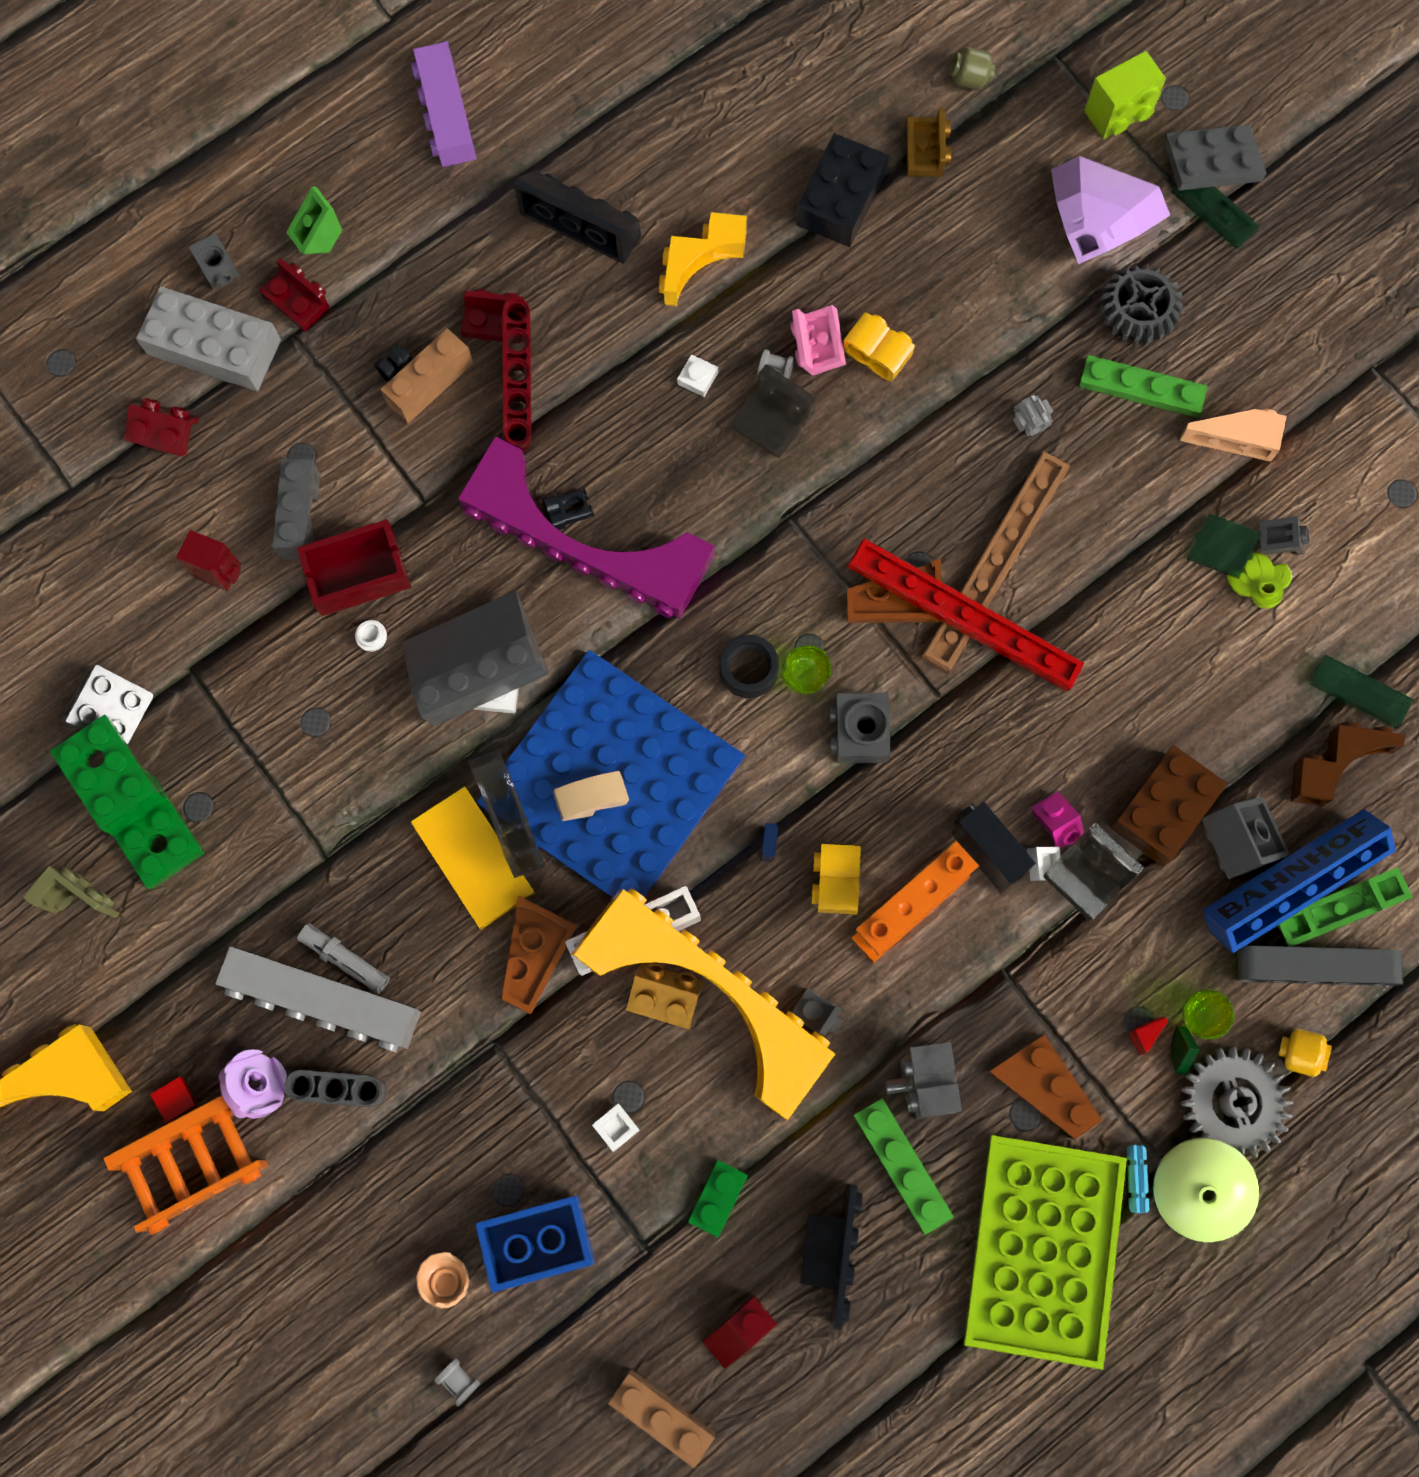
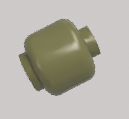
(971, 68)

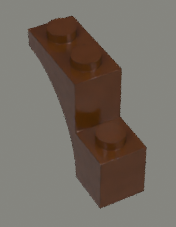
(1317, 779)

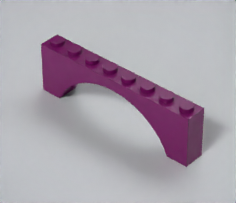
(658, 576)

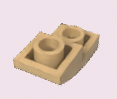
(590, 794)

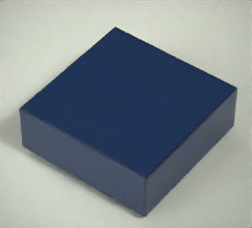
(770, 842)

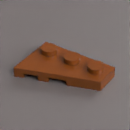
(1048, 1086)

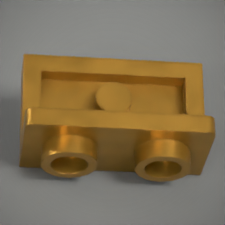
(927, 145)
(664, 995)

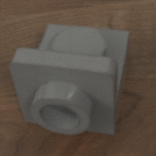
(1283, 536)
(818, 1013)

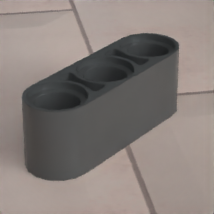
(320, 1085)

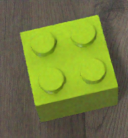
(1124, 95)

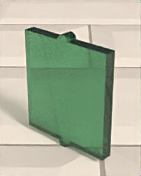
(1224, 546)

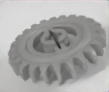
(1225, 1070)

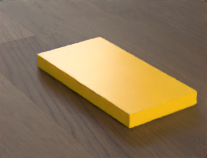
(471, 857)

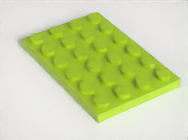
(1045, 1252)

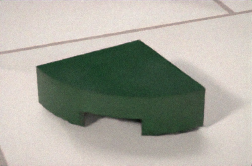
(1183, 1050)

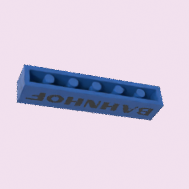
(1299, 880)

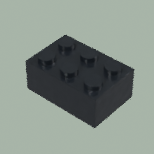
(842, 190)

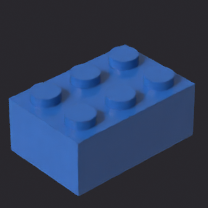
(535, 1243)

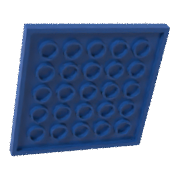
(666, 760)

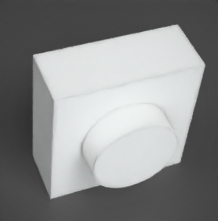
(697, 375)
(1044, 859)
(616, 1127)

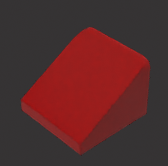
(1146, 1034)

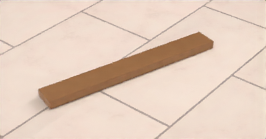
(1000, 554)

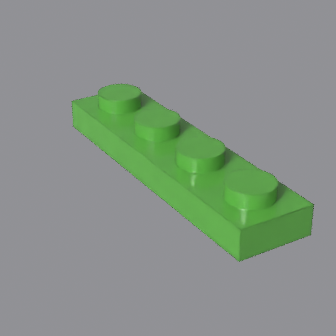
(1143, 386)
(903, 1166)

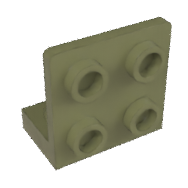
(55, 892)

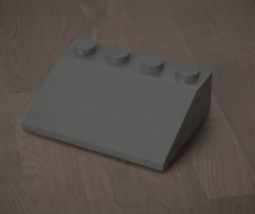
(472, 659)

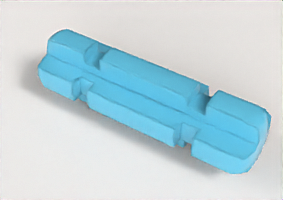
(1137, 1179)

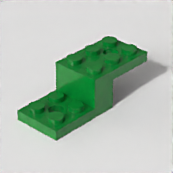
(127, 802)

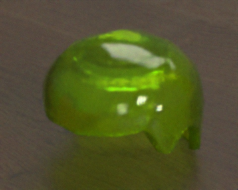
(806, 669)
(1208, 1014)

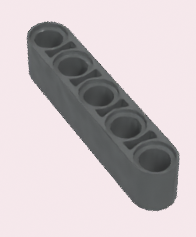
(1320, 966)

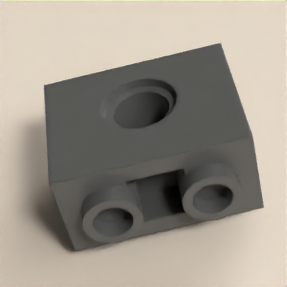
(848, 741)

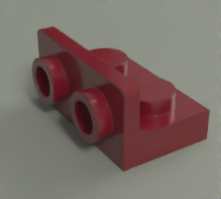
(295, 295)
(484, 315)

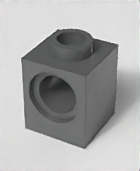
(210, 251)

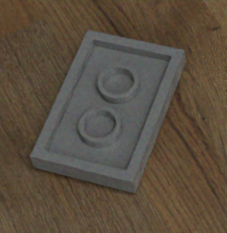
(1214, 157)

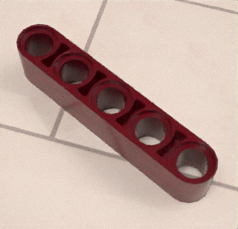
(513, 361)

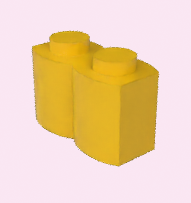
(878, 346)
(838, 879)

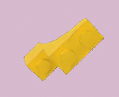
(720, 240)

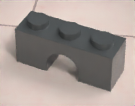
(296, 491)

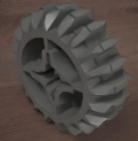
(1138, 315)

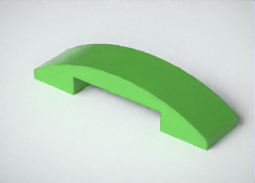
(1346, 907)

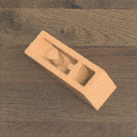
(1245, 433)

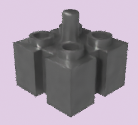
(928, 1081)

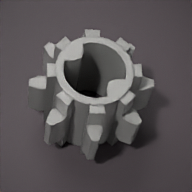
(1033, 415)

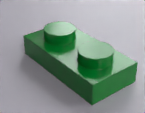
(718, 1198)

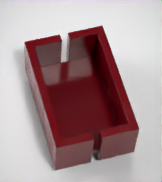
(354, 567)

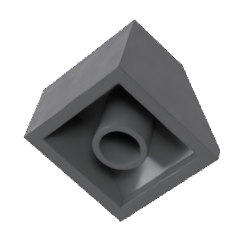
(1245, 837)

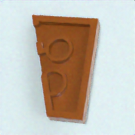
(877, 605)
(533, 953)

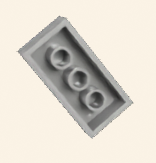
(209, 338)

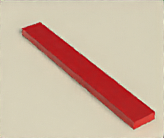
(965, 615)

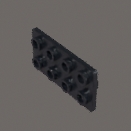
(828, 1253)

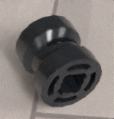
(393, 362)

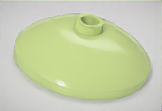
(1199, 1167)

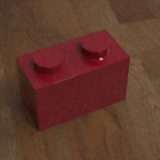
(209, 560)

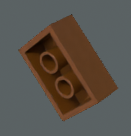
(1168, 805)

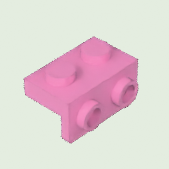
(818, 340)

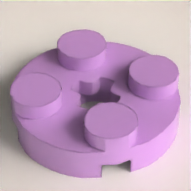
(238, 1094)

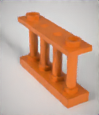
(914, 902)
(159, 1145)

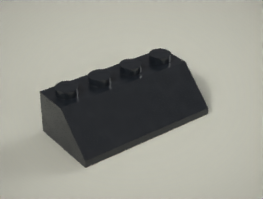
(577, 215)

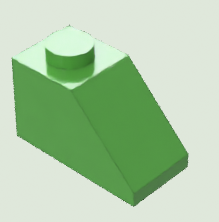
(315, 225)

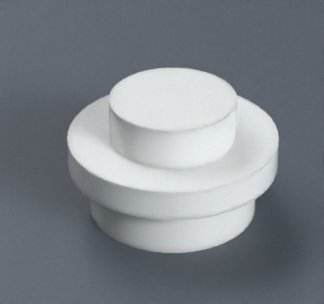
(371, 635)

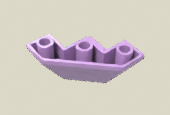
(1104, 206)

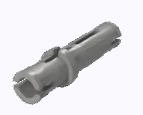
(337, 954)

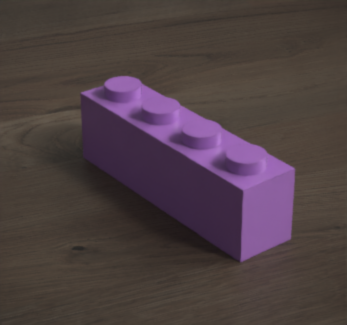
(444, 104)

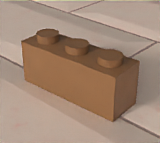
(427, 375)
(662, 1418)

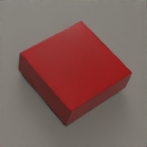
(174, 1100)

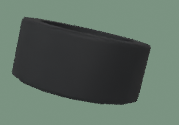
(749, 642)

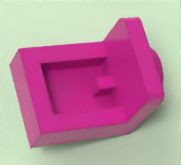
(1059, 820)

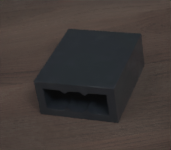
(992, 846)

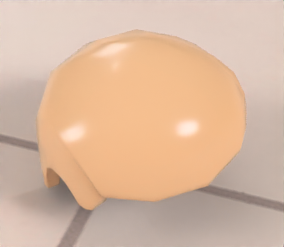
(442, 1280)

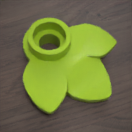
(1261, 576)

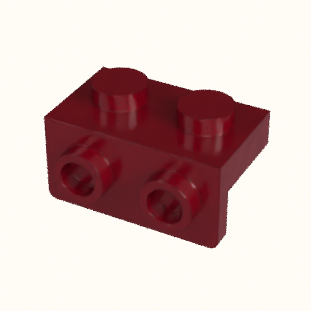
(159, 426)

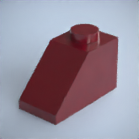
(740, 1332)

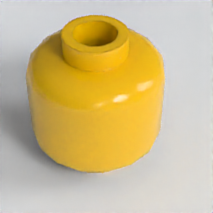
(1305, 1052)

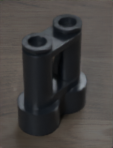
(556, 512)

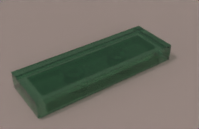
(1219, 213)
(1361, 691)

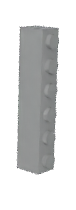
(319, 998)

